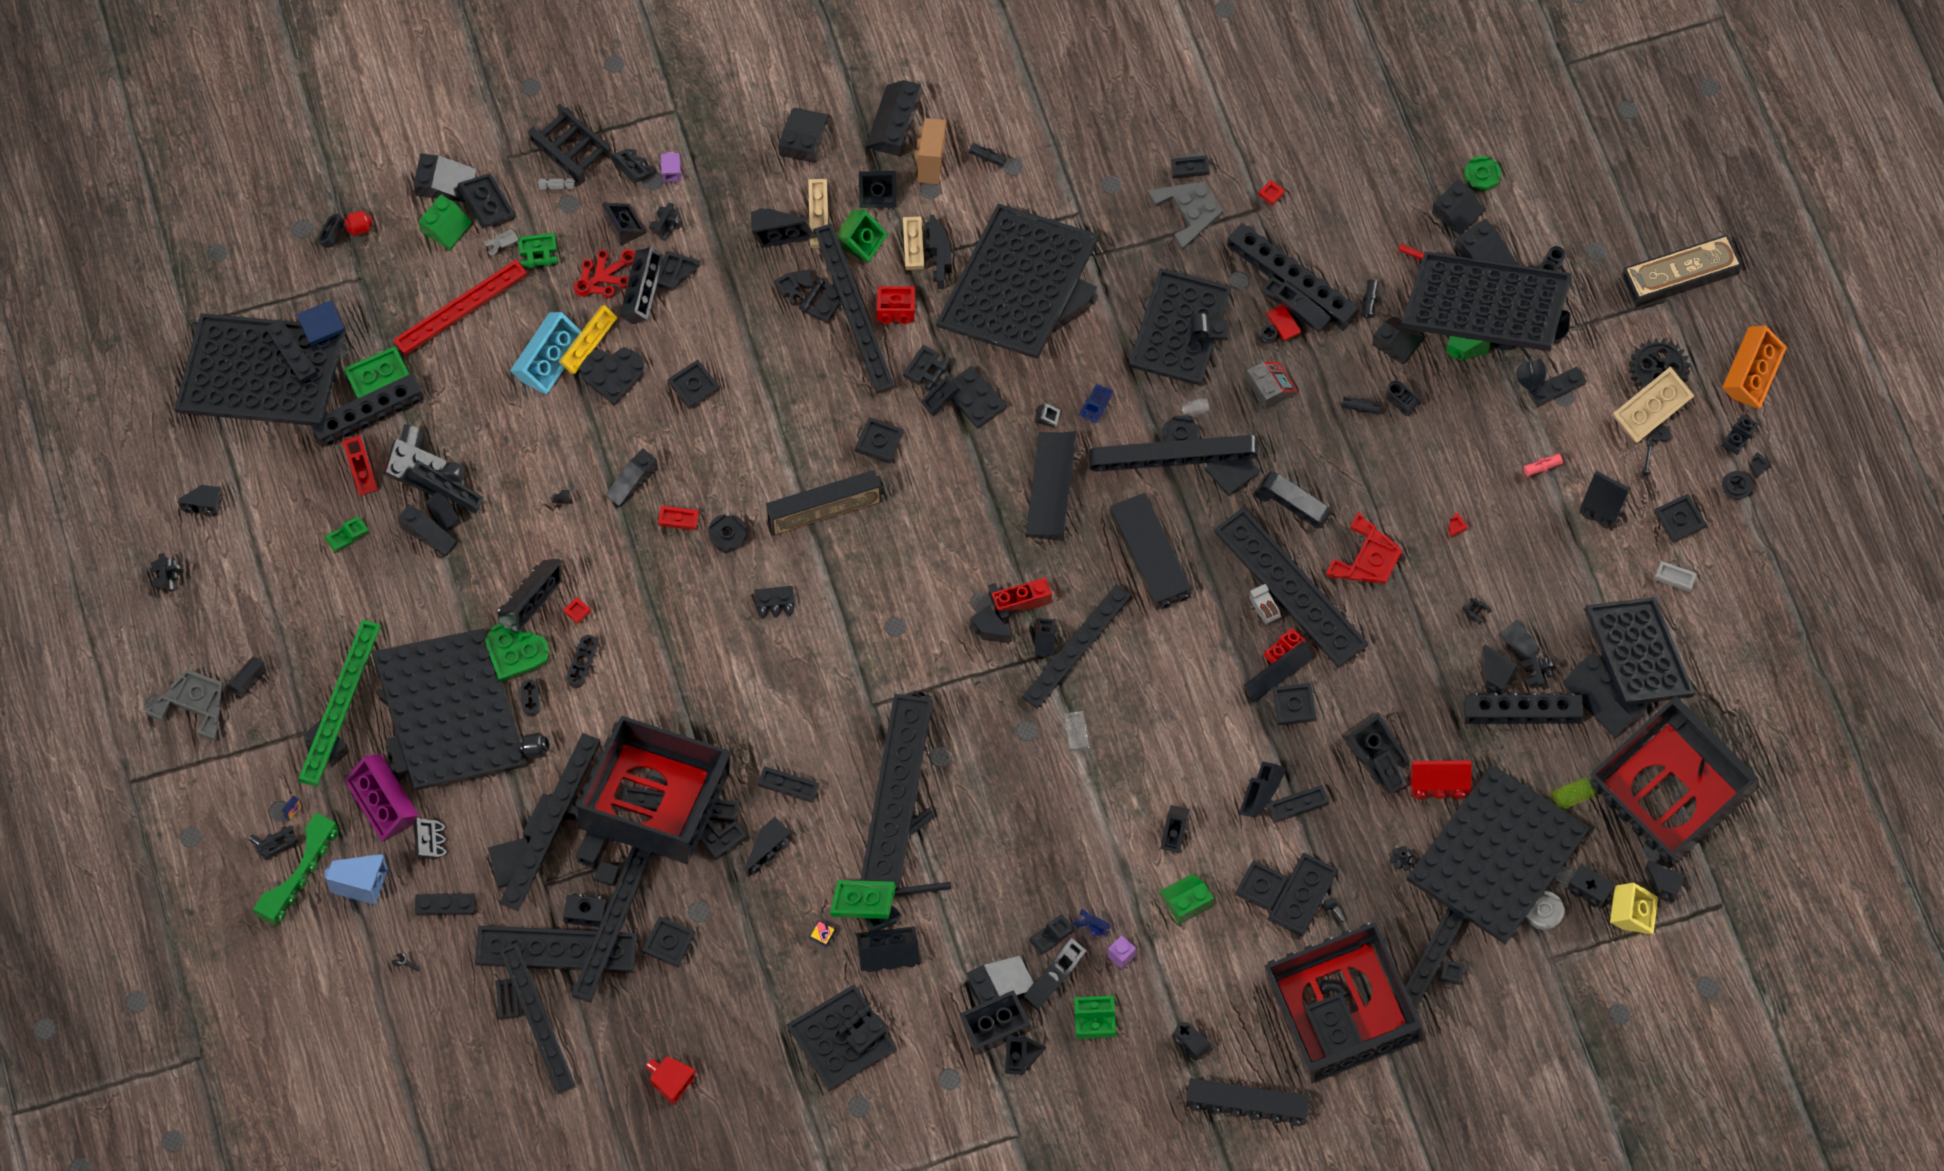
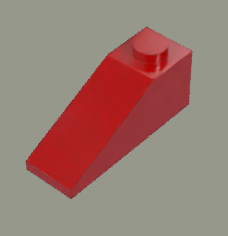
(359, 465)

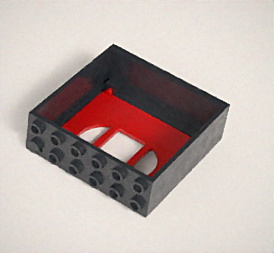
(1679, 748)
(684, 765)
(1378, 1023)

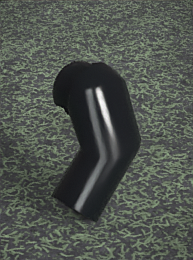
(1332, 985)

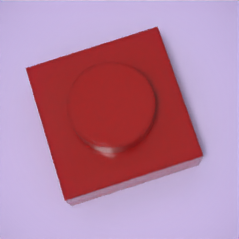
(1271, 192)
(577, 610)

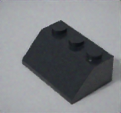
(888, 949)
(994, 1021)

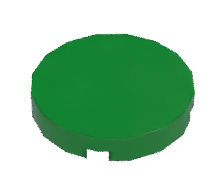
(1482, 173)

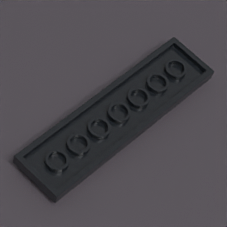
(551, 948)

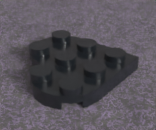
(612, 374)

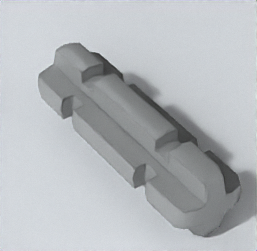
(556, 183)

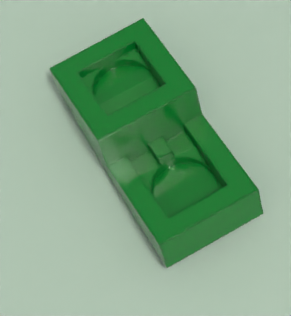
(348, 534)

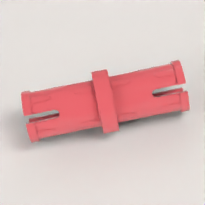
(1543, 465)

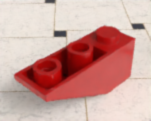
(1024, 596)

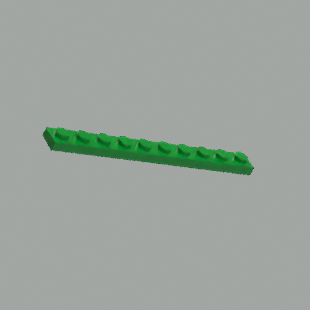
(339, 703)

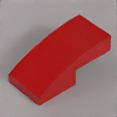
(1284, 323)

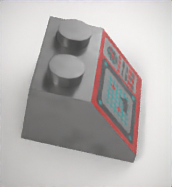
(1270, 383)

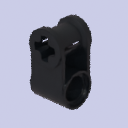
(1405, 400)
(1193, 1043)

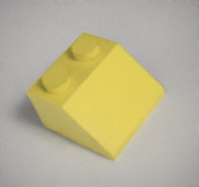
(1634, 908)

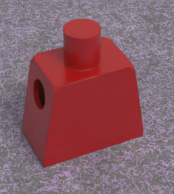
(670, 1078)

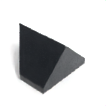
(1021, 1054)

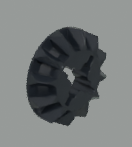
(1733, 478)

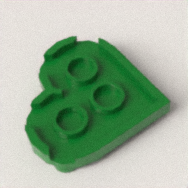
(515, 653)

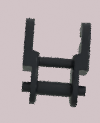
(1480, 605)

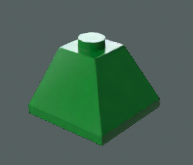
(1466, 348)

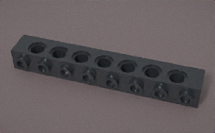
(1266, 264)

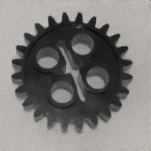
(1673, 359)

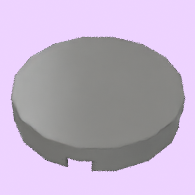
(1547, 912)

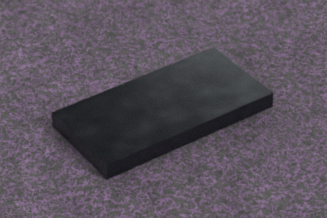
(1303, 894)

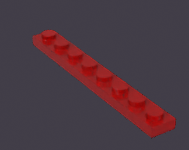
(460, 307)

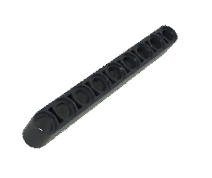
(1173, 453)

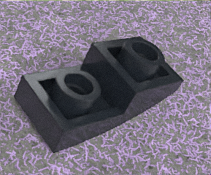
(1739, 434)

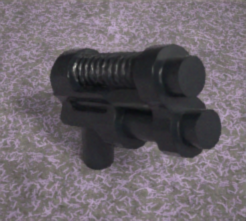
(269, 848)

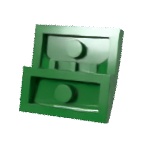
(1095, 1017)

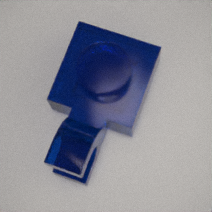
(1095, 924)

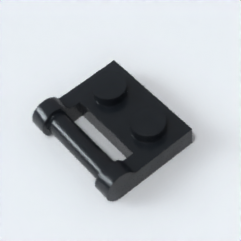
(826, 305)

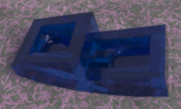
(1096, 403)

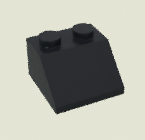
(1457, 207)

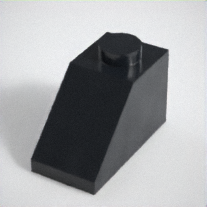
(989, 626)
(1045, 637)
(1175, 828)
(1664, 881)

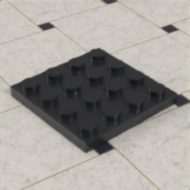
(827, 1049)

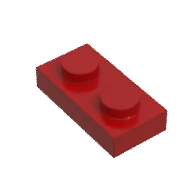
(678, 518)

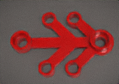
(603, 275)

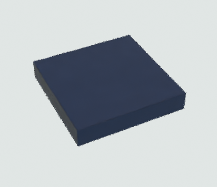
(321, 322)

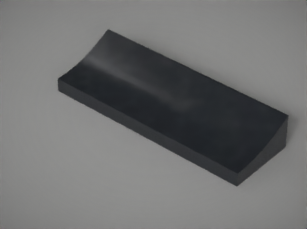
(1051, 485)

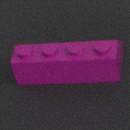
(381, 796)

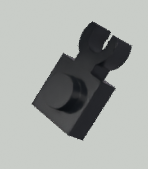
(788, 287)

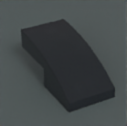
(1052, 934)

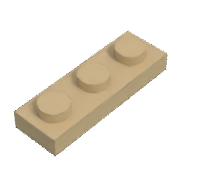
(913, 243)

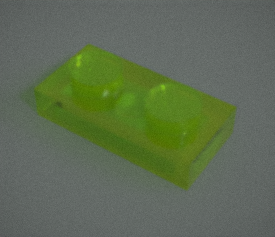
(1572, 793)

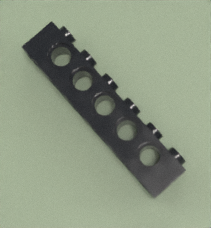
(372, 401)
(1514, 715)

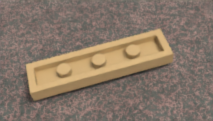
(817, 206)

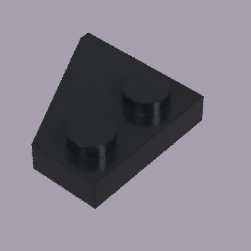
(675, 270)

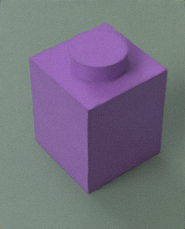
(671, 167)
(1121, 952)

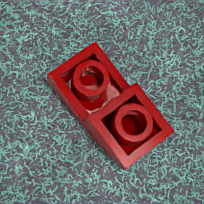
(1284, 645)

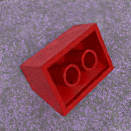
(1440, 779)

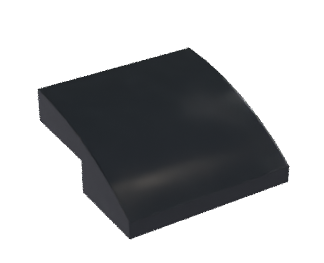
(1232, 474)
(506, 858)

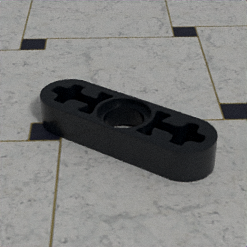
(583, 670)

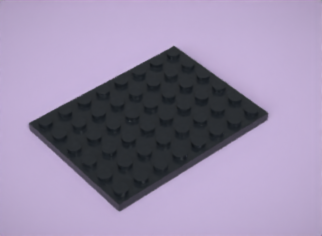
(1017, 281)
(1487, 301)
(242, 374)
(448, 709)
(1498, 854)

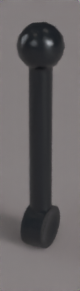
(1650, 444)

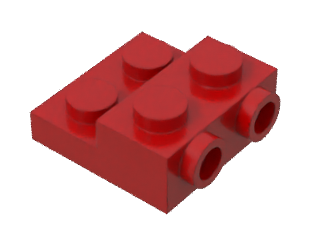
(896, 304)

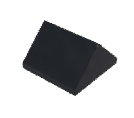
(877, 189)
(622, 222)

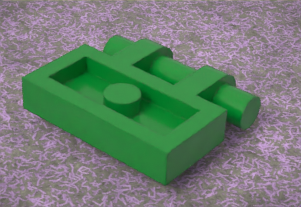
(538, 245)

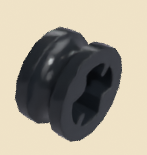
(1264, 337)

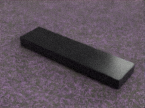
(1278, 671)

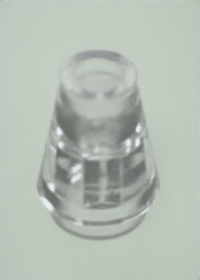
(1196, 407)

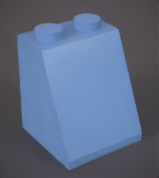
(357, 877)

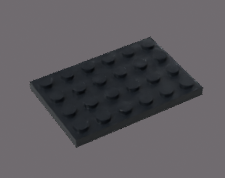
(1164, 335)
(1639, 651)

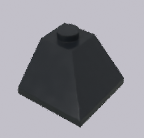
(1395, 341)
(1496, 670)

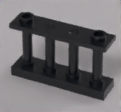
(564, 160)

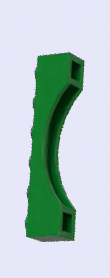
(274, 903)

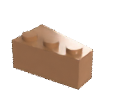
(930, 150)

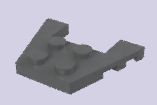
(1195, 204)
(195, 694)

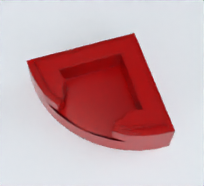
(1456, 526)

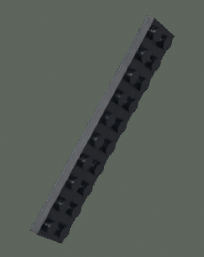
(1291, 587)
(897, 789)

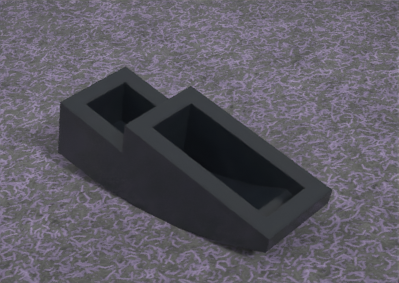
(1261, 789)

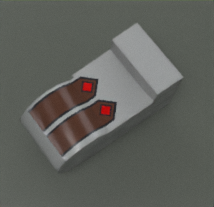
(1264, 604)

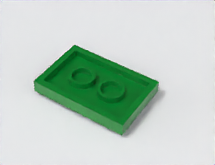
(375, 372)
(862, 899)

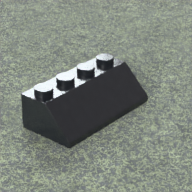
(894, 117)
(530, 595)
(1601, 697)

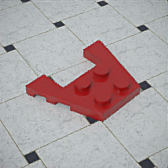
(1374, 560)

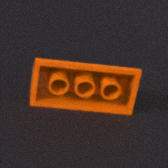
(1754, 366)

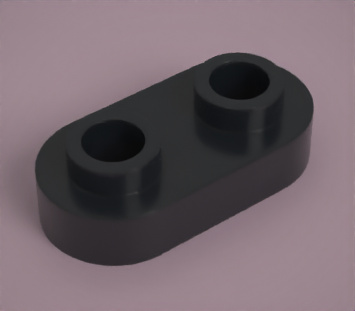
(330, 230)

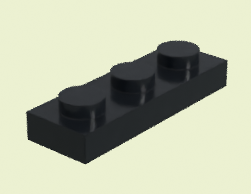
(1558, 386)
(788, 784)
(1298, 803)
(444, 904)

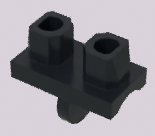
(668, 221)
(168, 572)
(1534, 663)

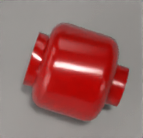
(358, 223)

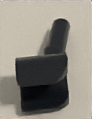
(1332, 904)
(403, 960)

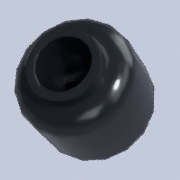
(534, 746)

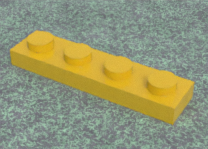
(588, 339)

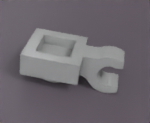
(504, 240)

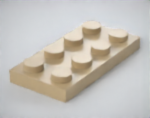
(1653, 405)

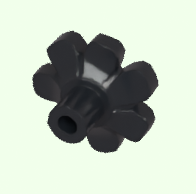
(1402, 858)

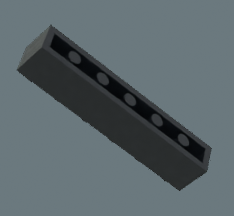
(1247, 1101)

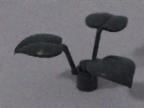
(1533, 373)

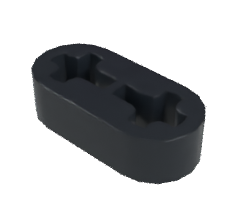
(526, 698)

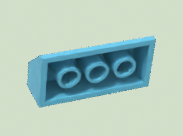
(539, 361)

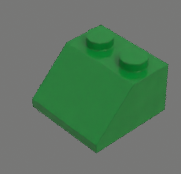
(444, 222)
(861, 235)
(1187, 898)

